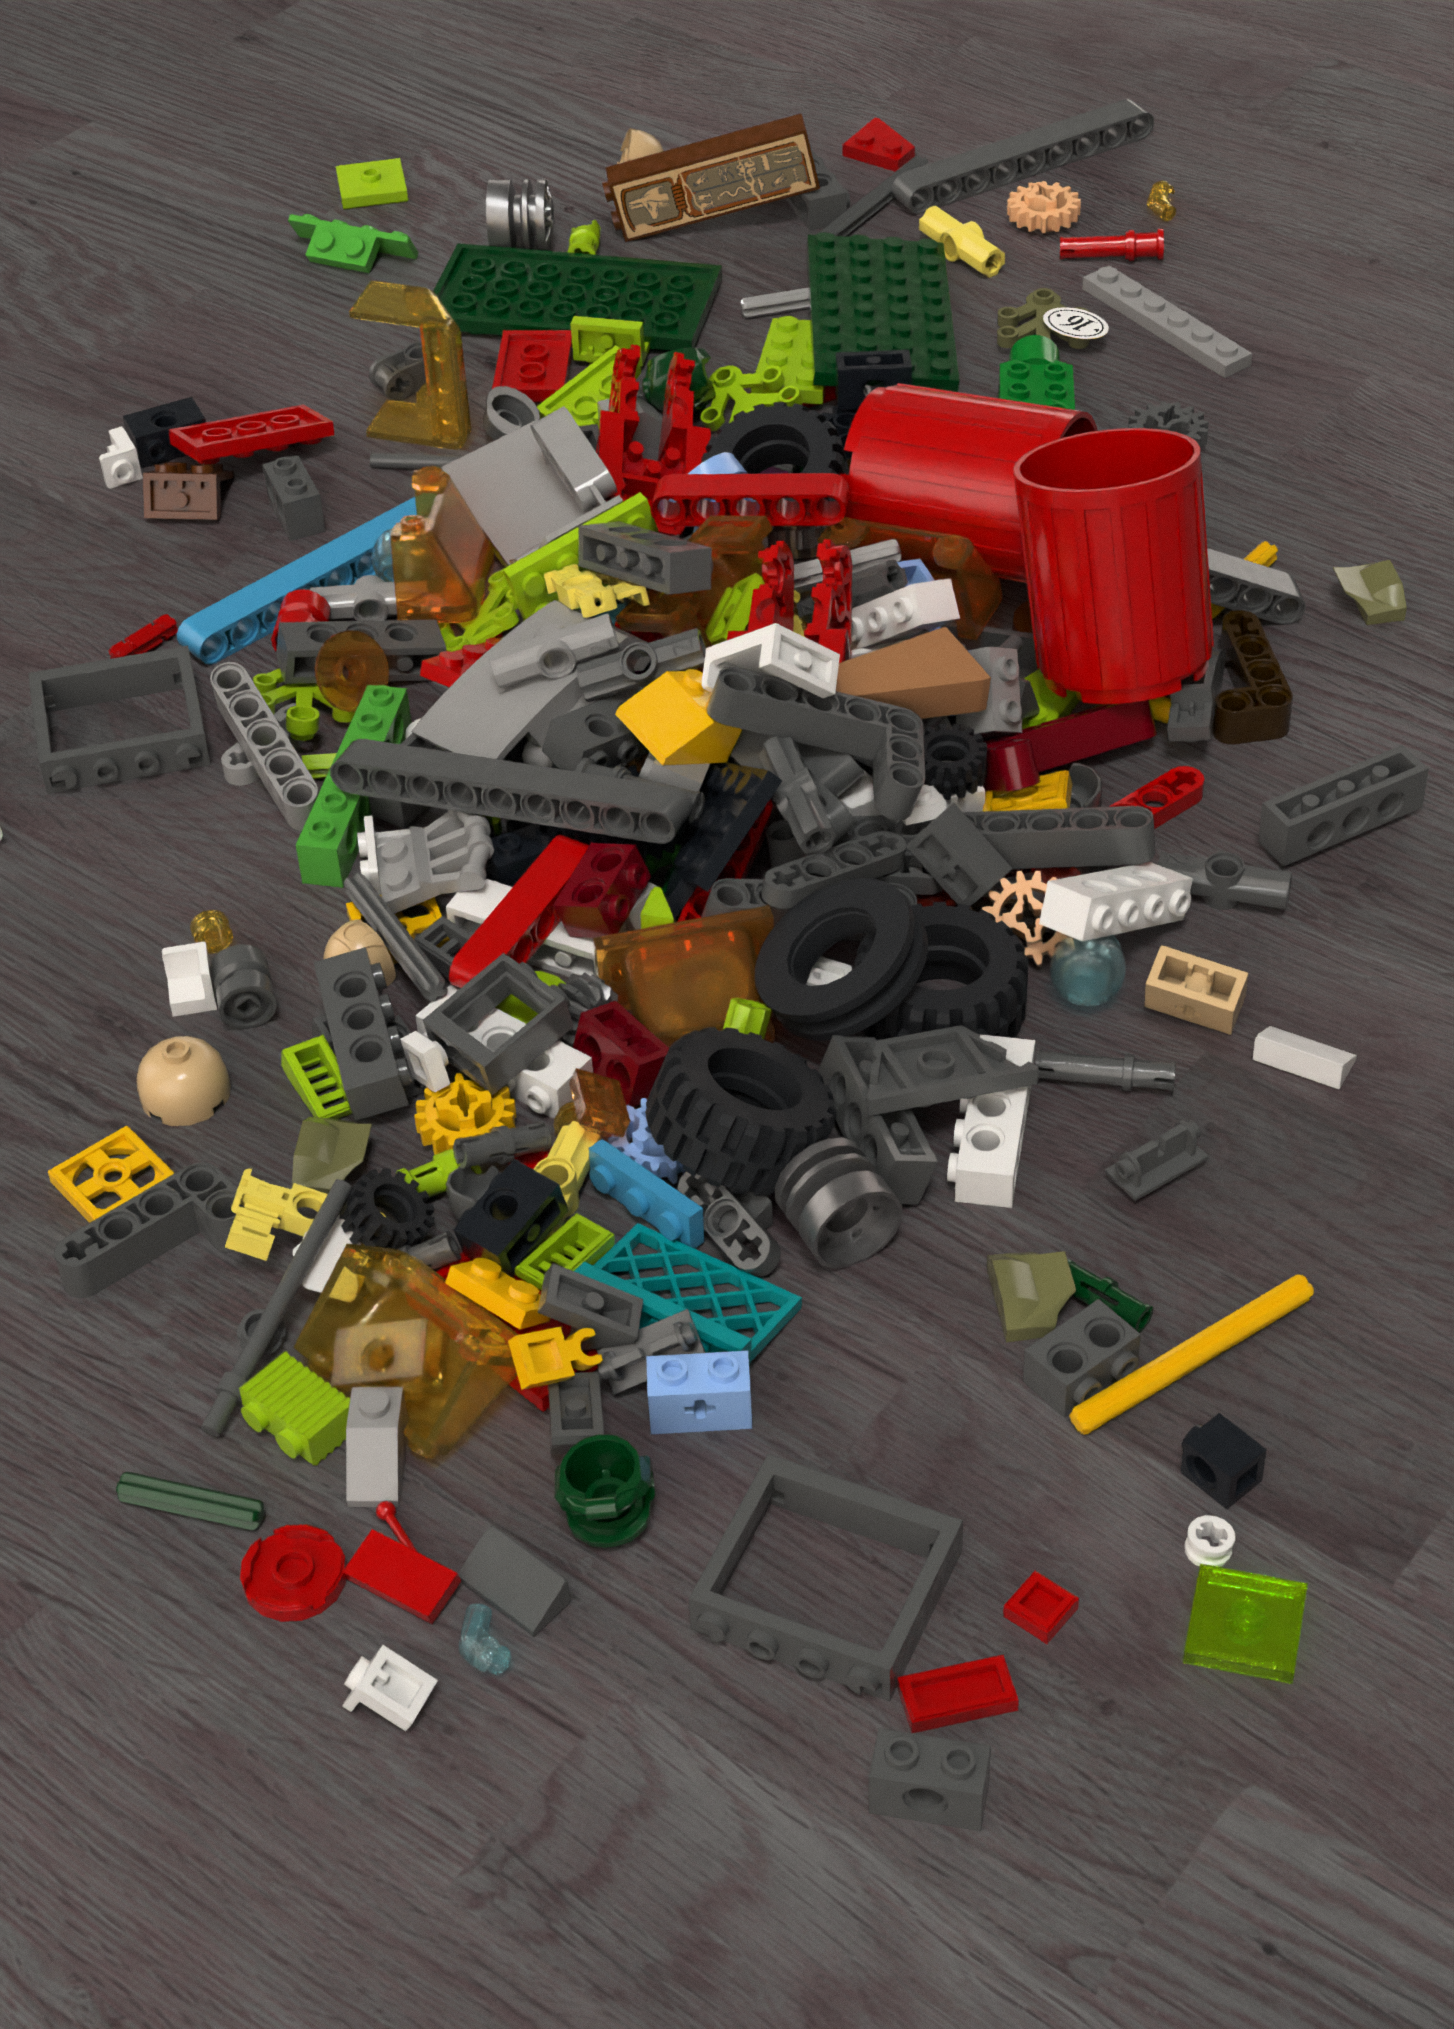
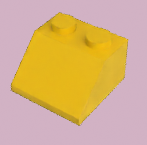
(674, 721)

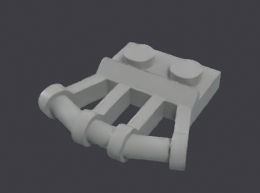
(430, 859)

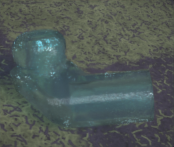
(478, 1645)

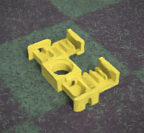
(585, 589)
(261, 1210)

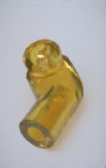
(1159, 201)

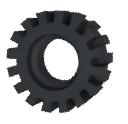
(958, 746)
(397, 1198)

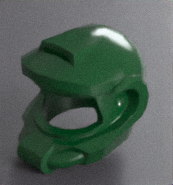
(656, 376)
(605, 1490)

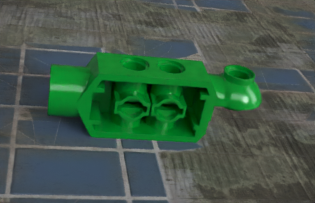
(1037, 374)

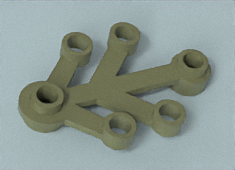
(1036, 306)

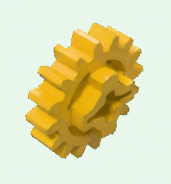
(442, 1113)

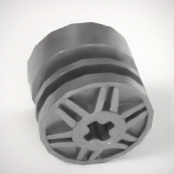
(519, 215)
(838, 1203)

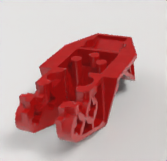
(680, 441)
(832, 598)

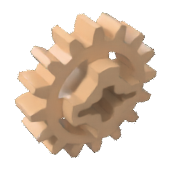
(1043, 207)
(1023, 891)

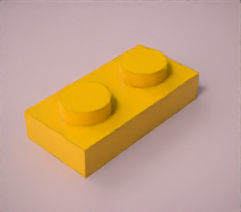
(497, 1292)

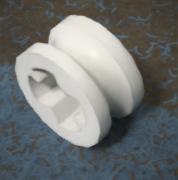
(1199, 1549)

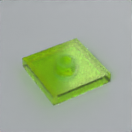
(1245, 1623)

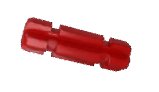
(146, 637)

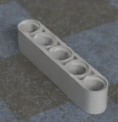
(264, 743)

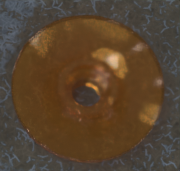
(365, 664)

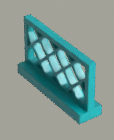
(715, 1333)

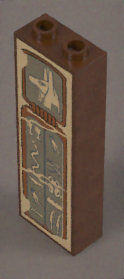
(711, 178)

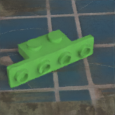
(347, 245)

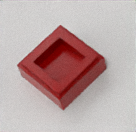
(1041, 1607)

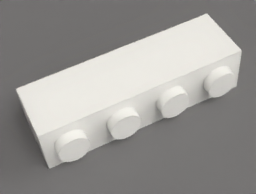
(557, 953)

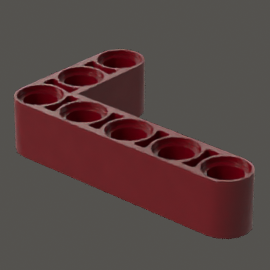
(1019, 757)

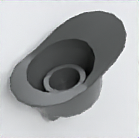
(507, 411)

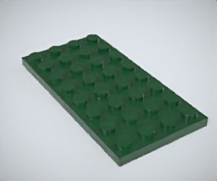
(543, 290)
(881, 299)

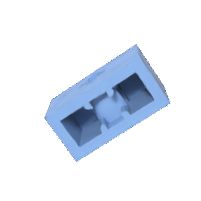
(699, 1392)

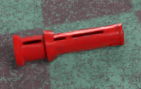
(1129, 245)

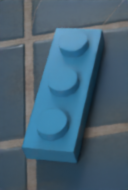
(646, 1194)

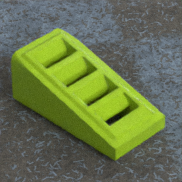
(305, 1055)
(574, 1234)

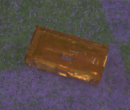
(599, 1104)

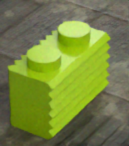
(296, 1408)

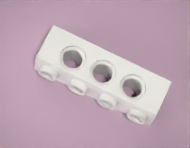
(904, 613)
(1115, 901)
(545, 1080)
(992, 1136)

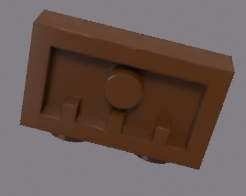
(184, 493)

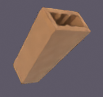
(922, 674)

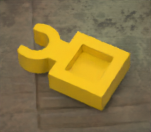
(548, 1358)

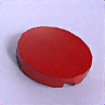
(293, 1573)

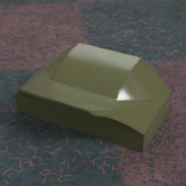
(1375, 591)
(328, 1151)
(1029, 1291)

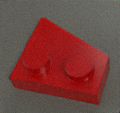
(879, 146)

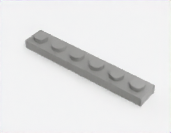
(1167, 321)

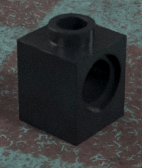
(1222, 1460)

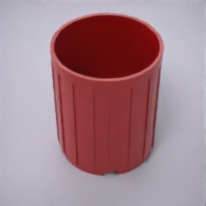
(949, 464)
(1116, 563)

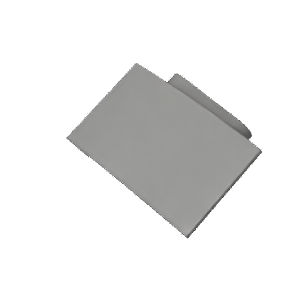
(534, 484)
(490, 720)

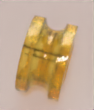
(219, 932)

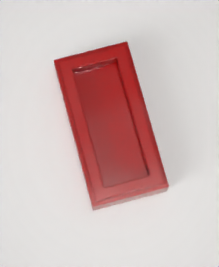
(402, 1576)
(957, 1694)

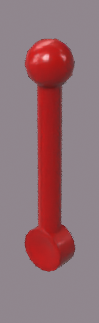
(386, 1512)

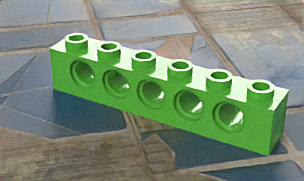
(330, 833)

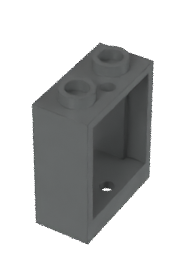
(481, 995)

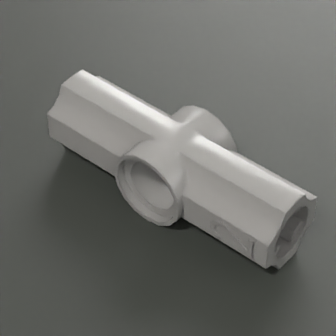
(364, 601)
(536, 658)

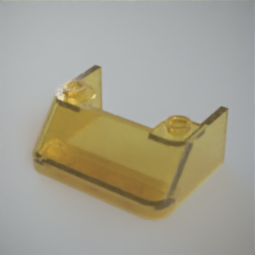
(442, 404)

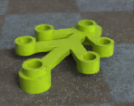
(729, 385)
(490, 620)
(302, 719)

